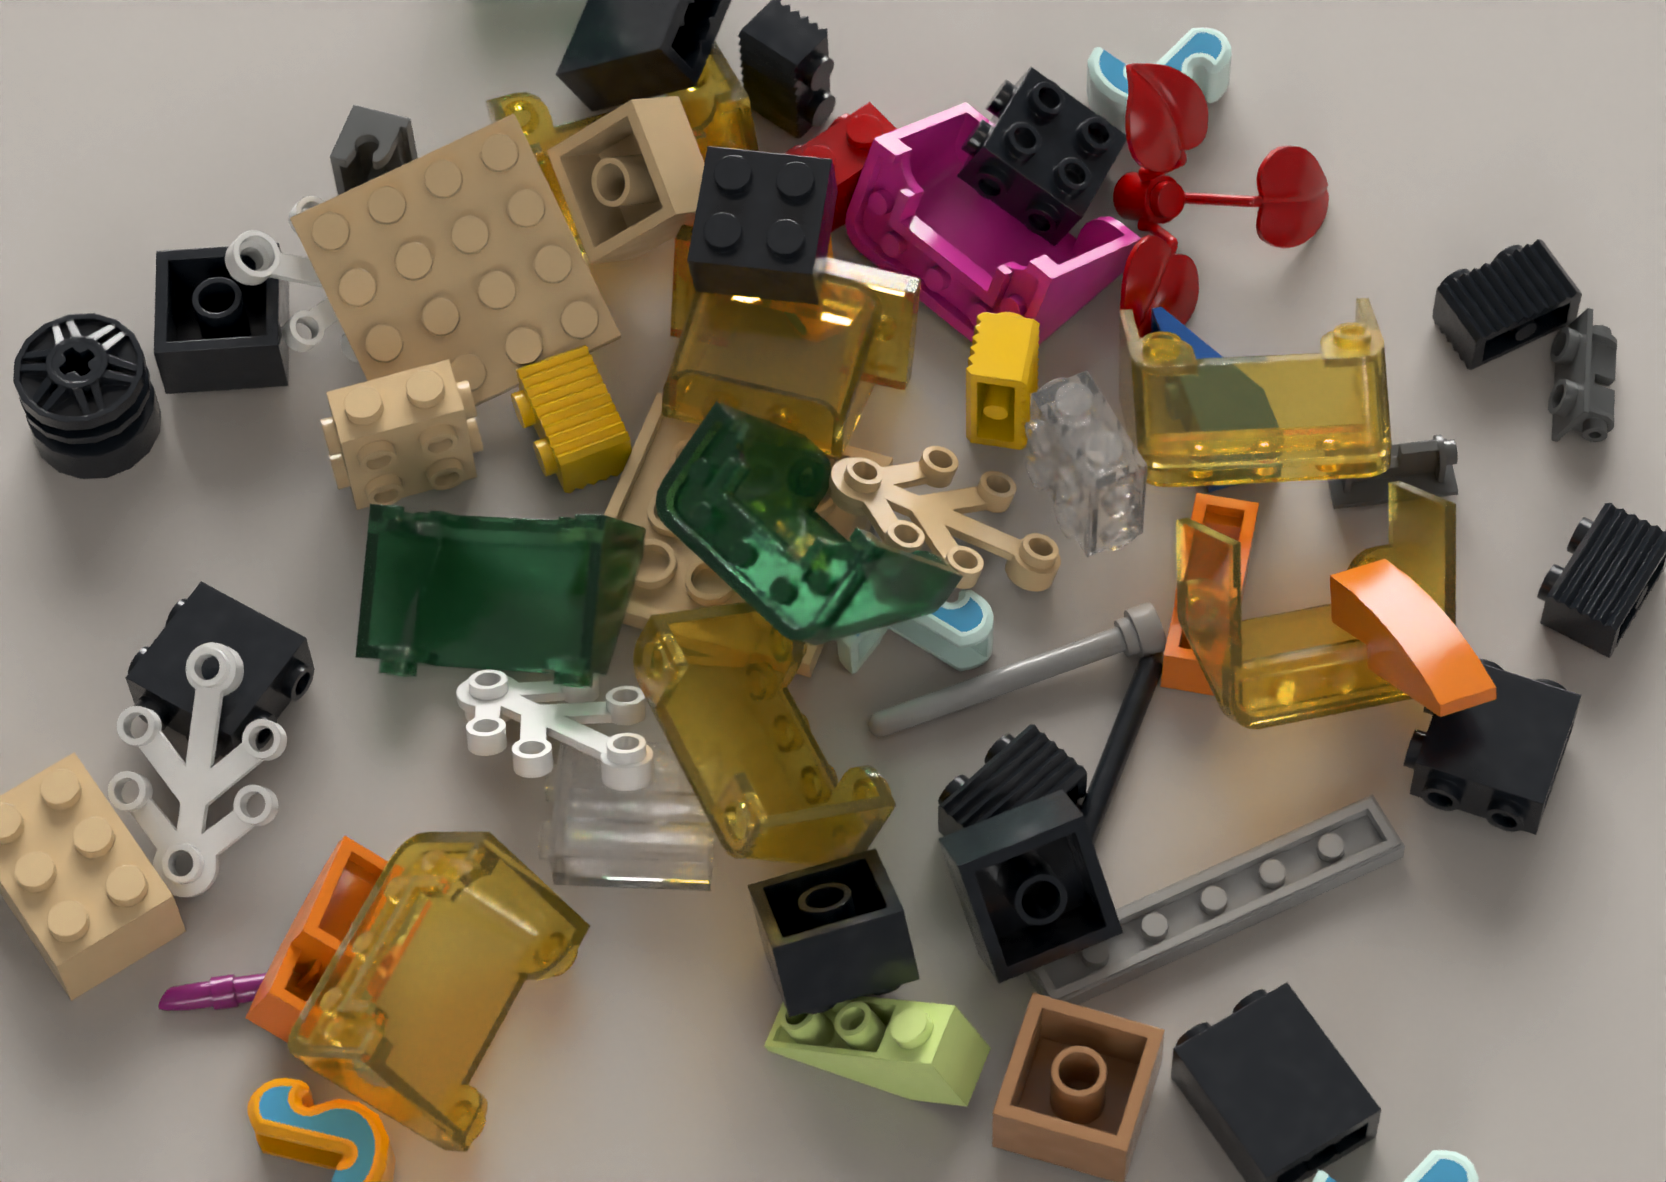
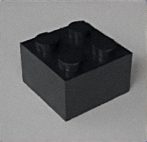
(763, 225)
(215, 329)
(1031, 885)
(834, 933)

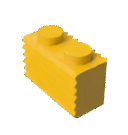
(1001, 379)
(573, 418)

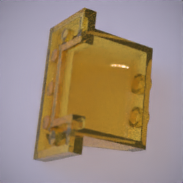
(791, 359)

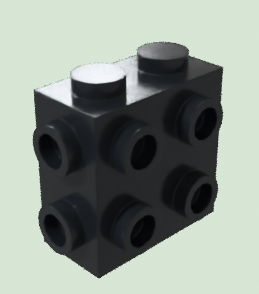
(1040, 155)
(273, 657)
(1498, 754)

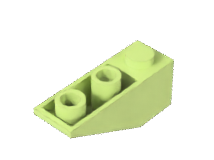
(889, 1044)

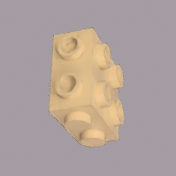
(402, 434)

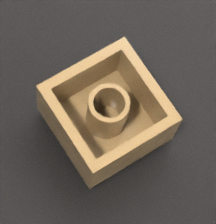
(631, 178)

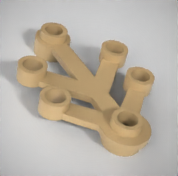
(875, 491)

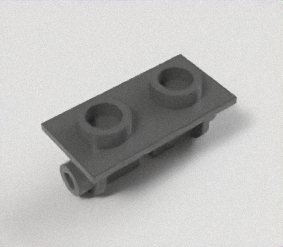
(1581, 357)
(1419, 464)

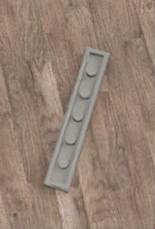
(1227, 900)

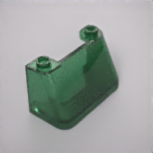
(747, 509)
(496, 592)

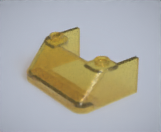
(1257, 413)
(1299, 660)

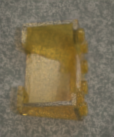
(745, 746)

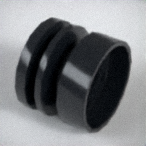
(87, 395)

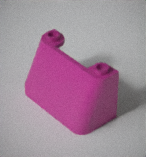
(967, 251)

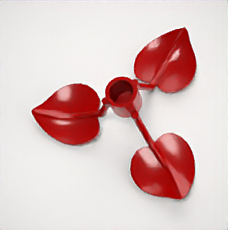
(1162, 121)

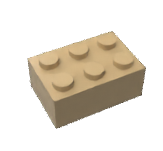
(80, 878)

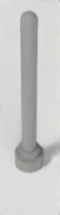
(1136, 633)

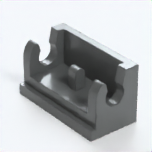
(370, 147)

